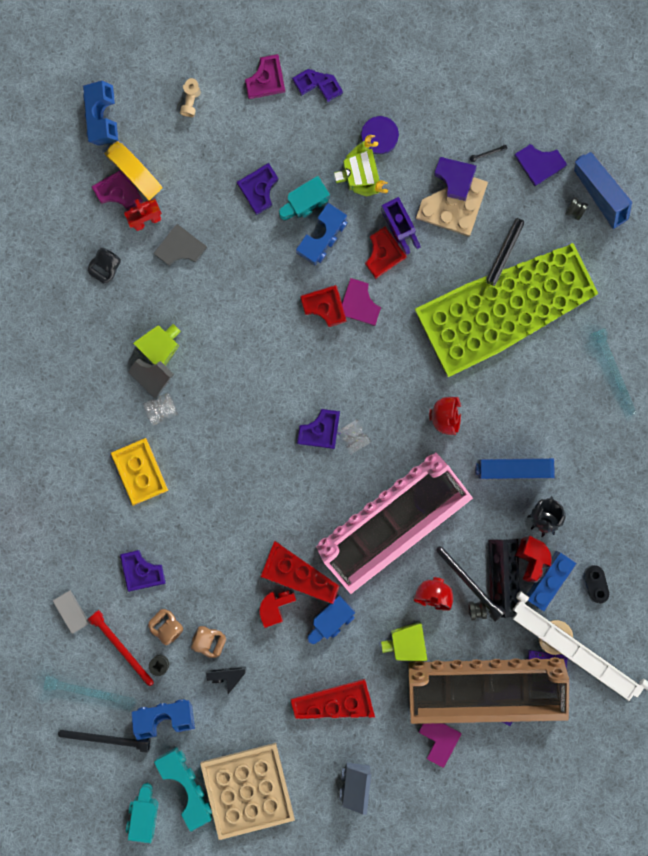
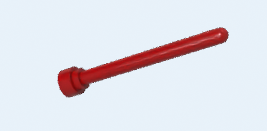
(98, 620)

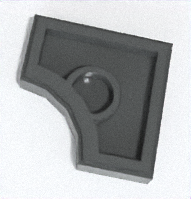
(180, 245)
(151, 377)

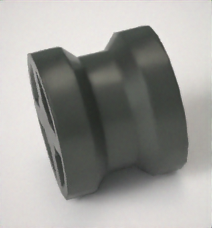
(576, 209)
(477, 610)
(163, 665)

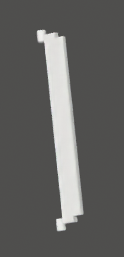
(576, 651)

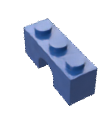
(97, 98)
(314, 249)
(553, 578)
(147, 719)

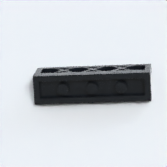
(499, 574)

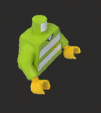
(361, 170)

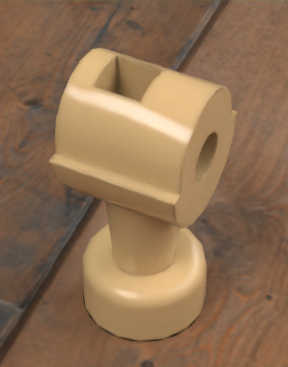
(192, 91)

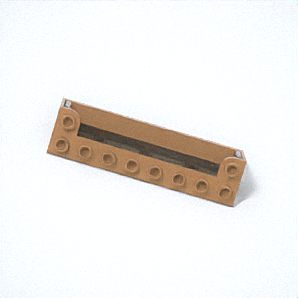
(489, 691)

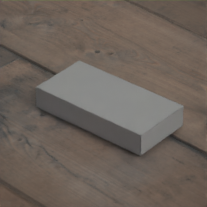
(71, 611)

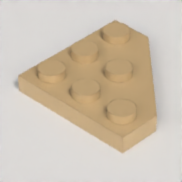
(452, 212)

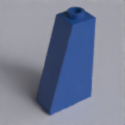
(603, 189)
(515, 468)

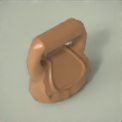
(169, 630)
(203, 639)

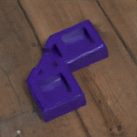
(326, 83)

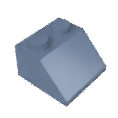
(356, 787)

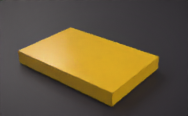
(139, 471)

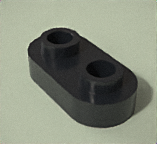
(595, 585)

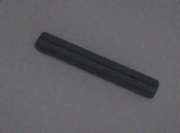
(505, 251)

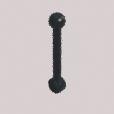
(473, 158)

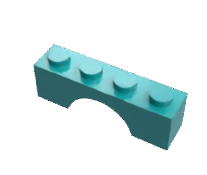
(173, 766)

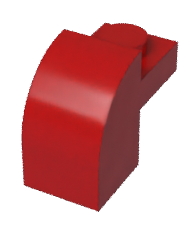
(536, 554)
(269, 607)

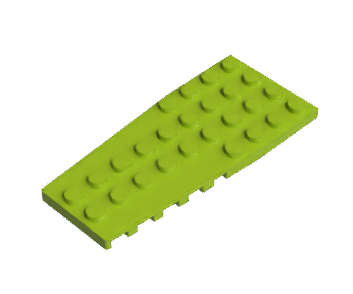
(487, 319)

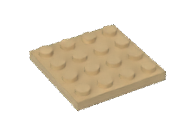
(247, 791)

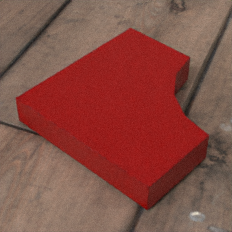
(385, 253)
(325, 304)

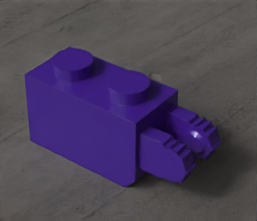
(400, 223)

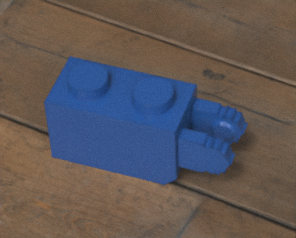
(331, 619)

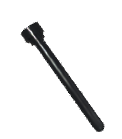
(495, 611)
(142, 745)

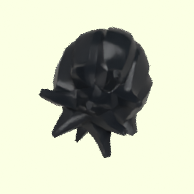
(547, 516)

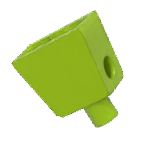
(158, 344)
(407, 643)

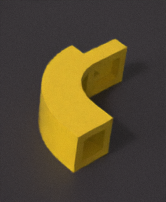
(133, 170)

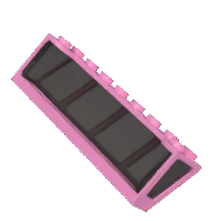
(393, 522)

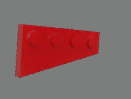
(295, 573)
(335, 702)

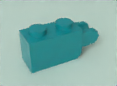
(305, 199)
(143, 816)

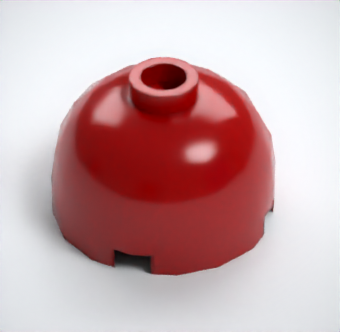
(446, 415)
(434, 594)

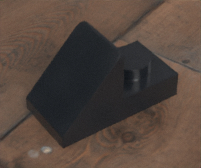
(231, 675)

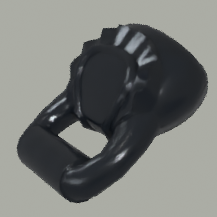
(107, 261)

